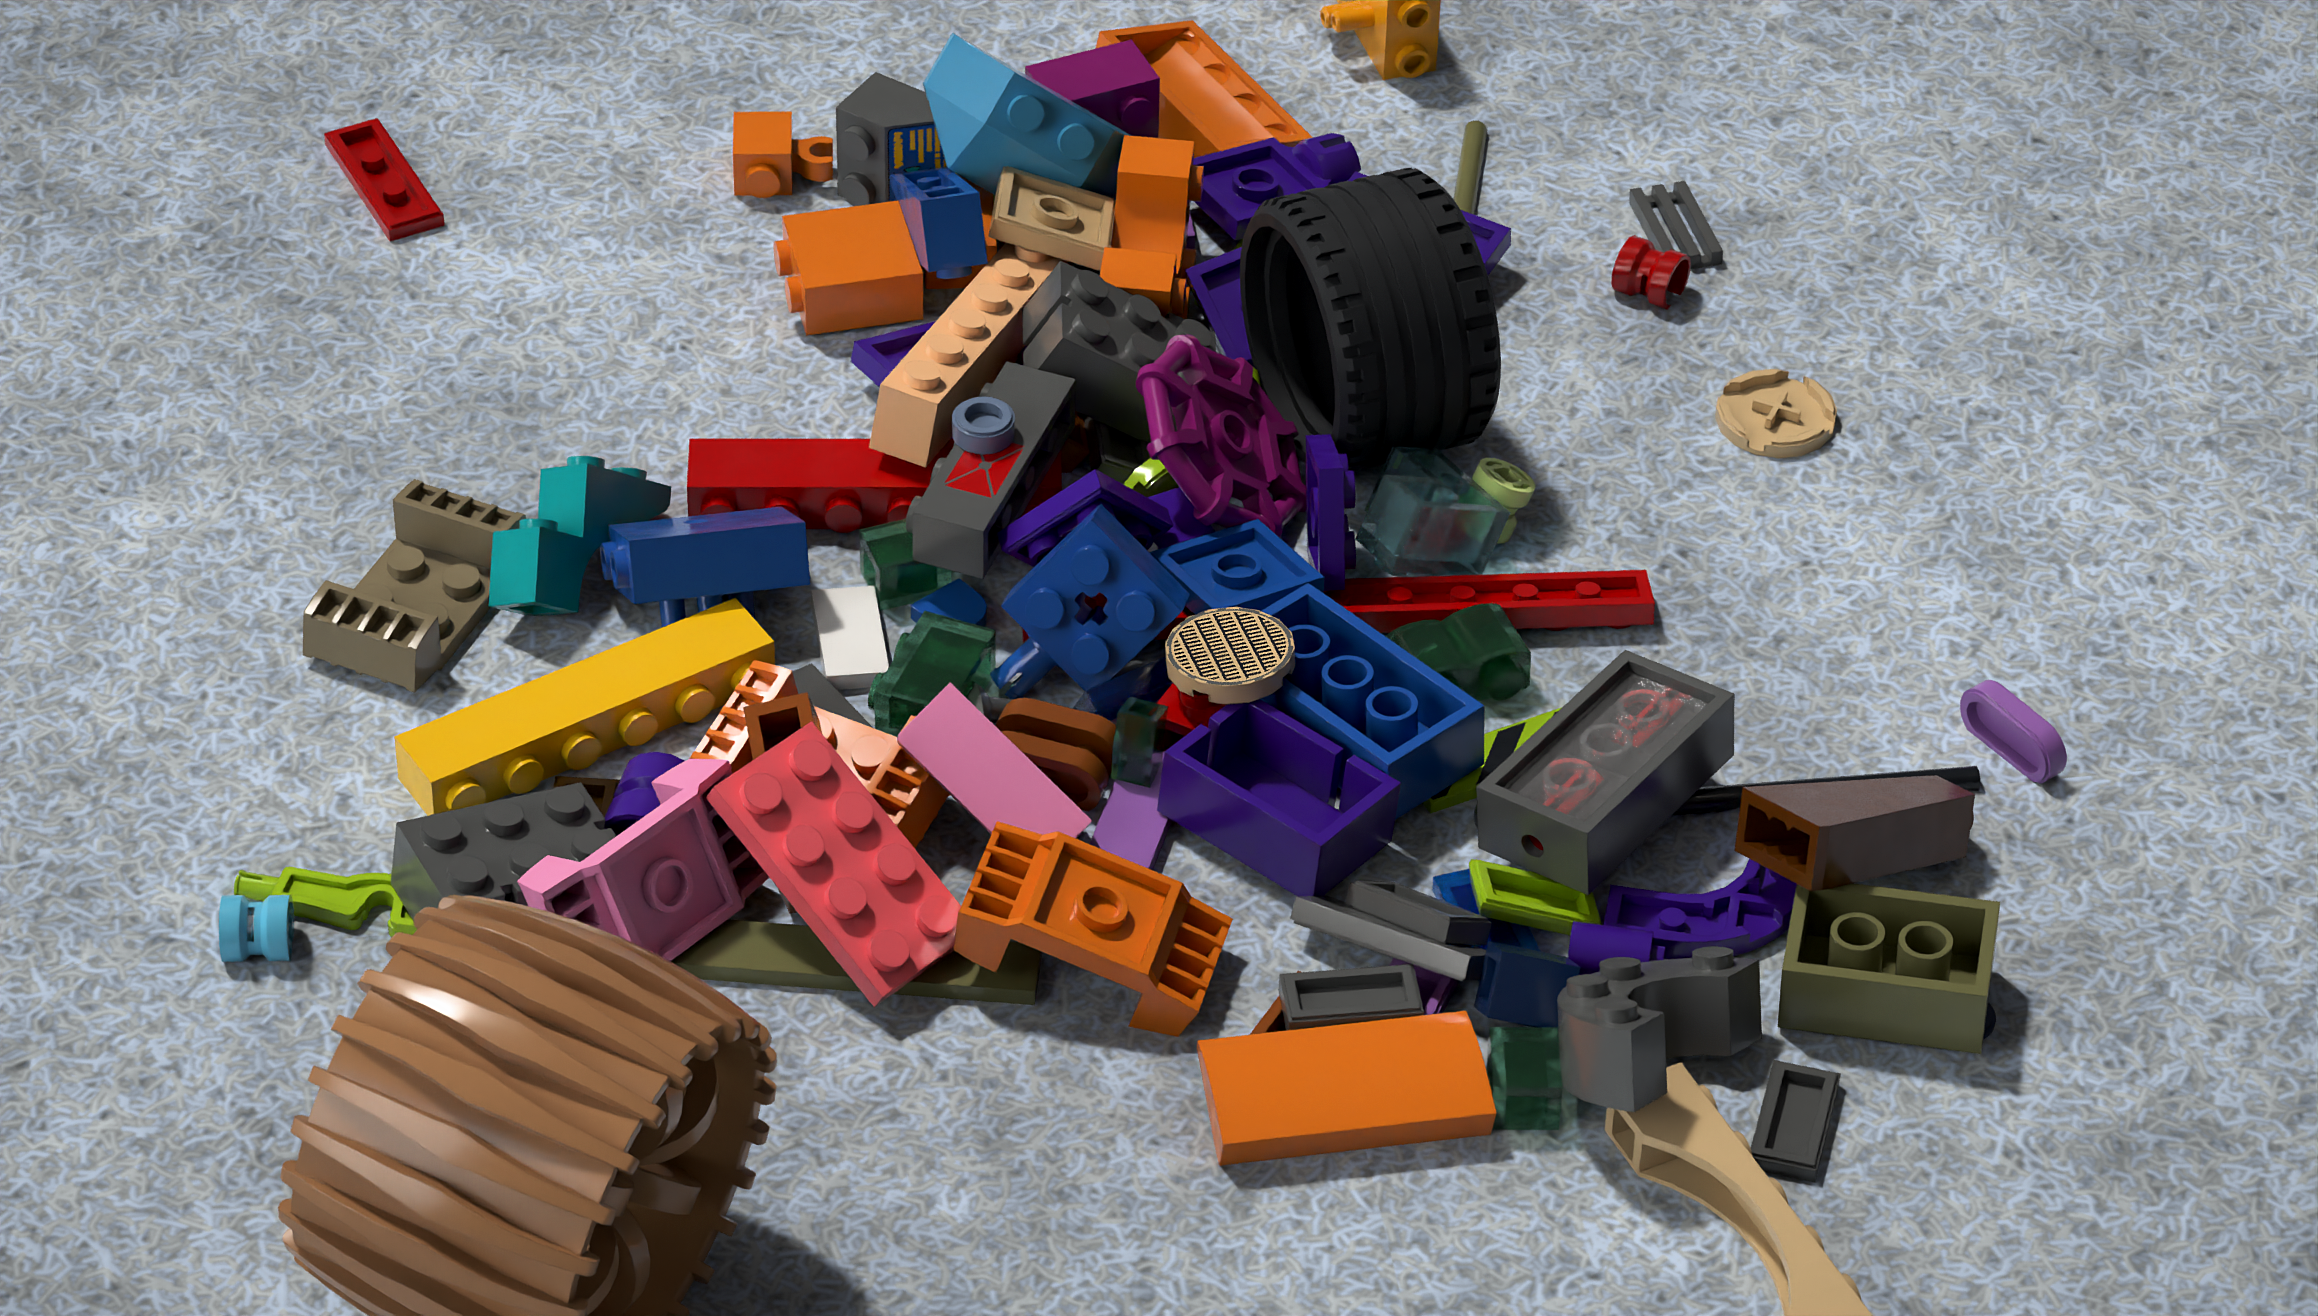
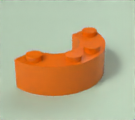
(1153, 220)

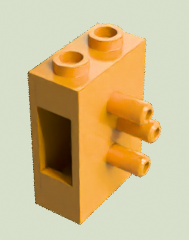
(1395, 33)

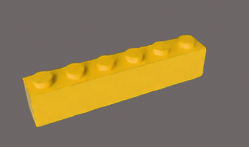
(581, 711)

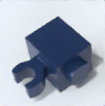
(1522, 985)

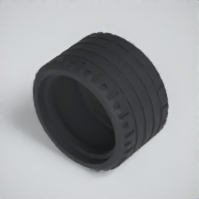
(1372, 316)

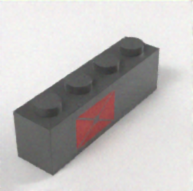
(984, 493)

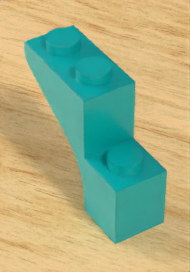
(544, 560)

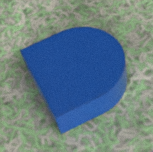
(953, 601)

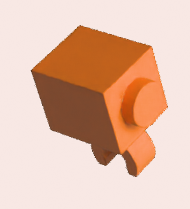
(769, 155)

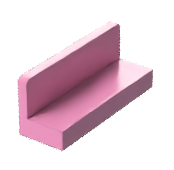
(986, 769)

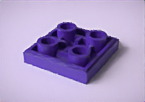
(1049, 523)

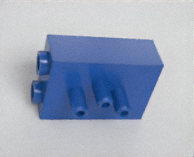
(706, 558)

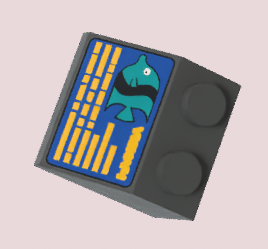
(881, 133)

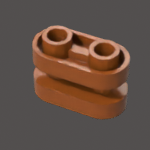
(1064, 744)

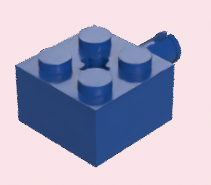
(1069, 633)

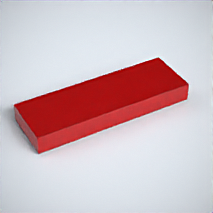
(384, 179)

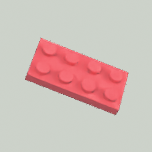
(840, 862)

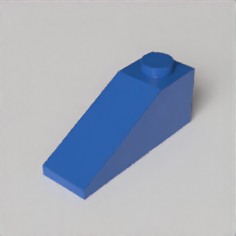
(942, 220)

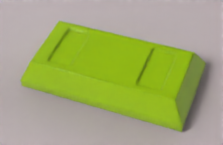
(1529, 898)

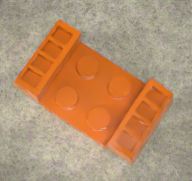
(875, 757)
(1094, 916)

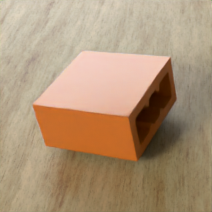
(850, 268)

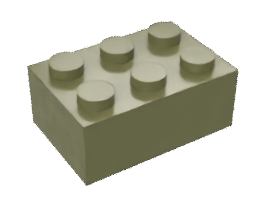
(1889, 966)

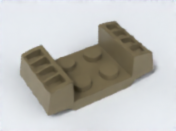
(417, 596)

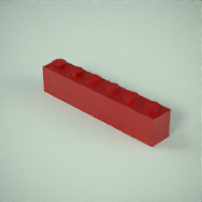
(818, 480)

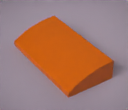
(1205, 91)
(1345, 1087)

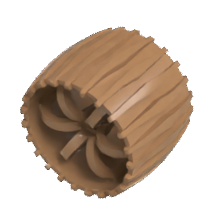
(525, 1124)

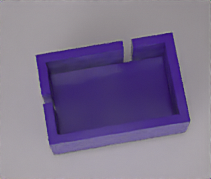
(1269, 797)

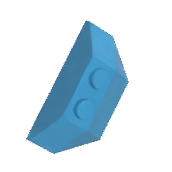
(1002, 118)

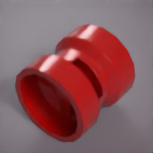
(1650, 271)

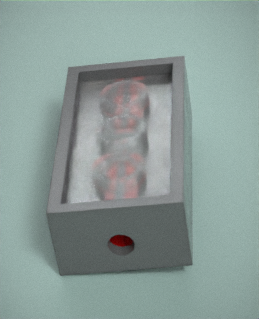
(1605, 771)

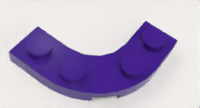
(1737, 917)

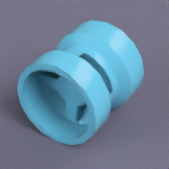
(271, 928)

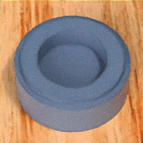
(983, 425)

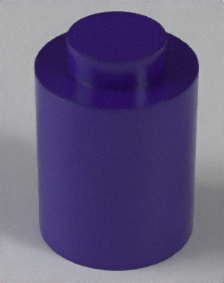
(1597, 942)

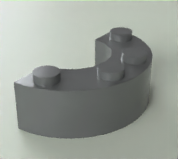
(1638, 1014)

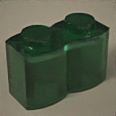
(1472, 650)

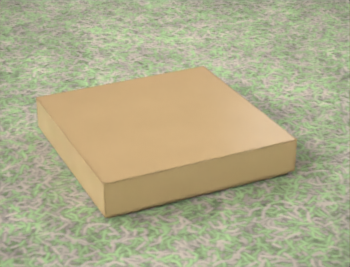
(1052, 217)

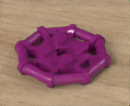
(1225, 438)

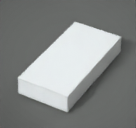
(849, 635)

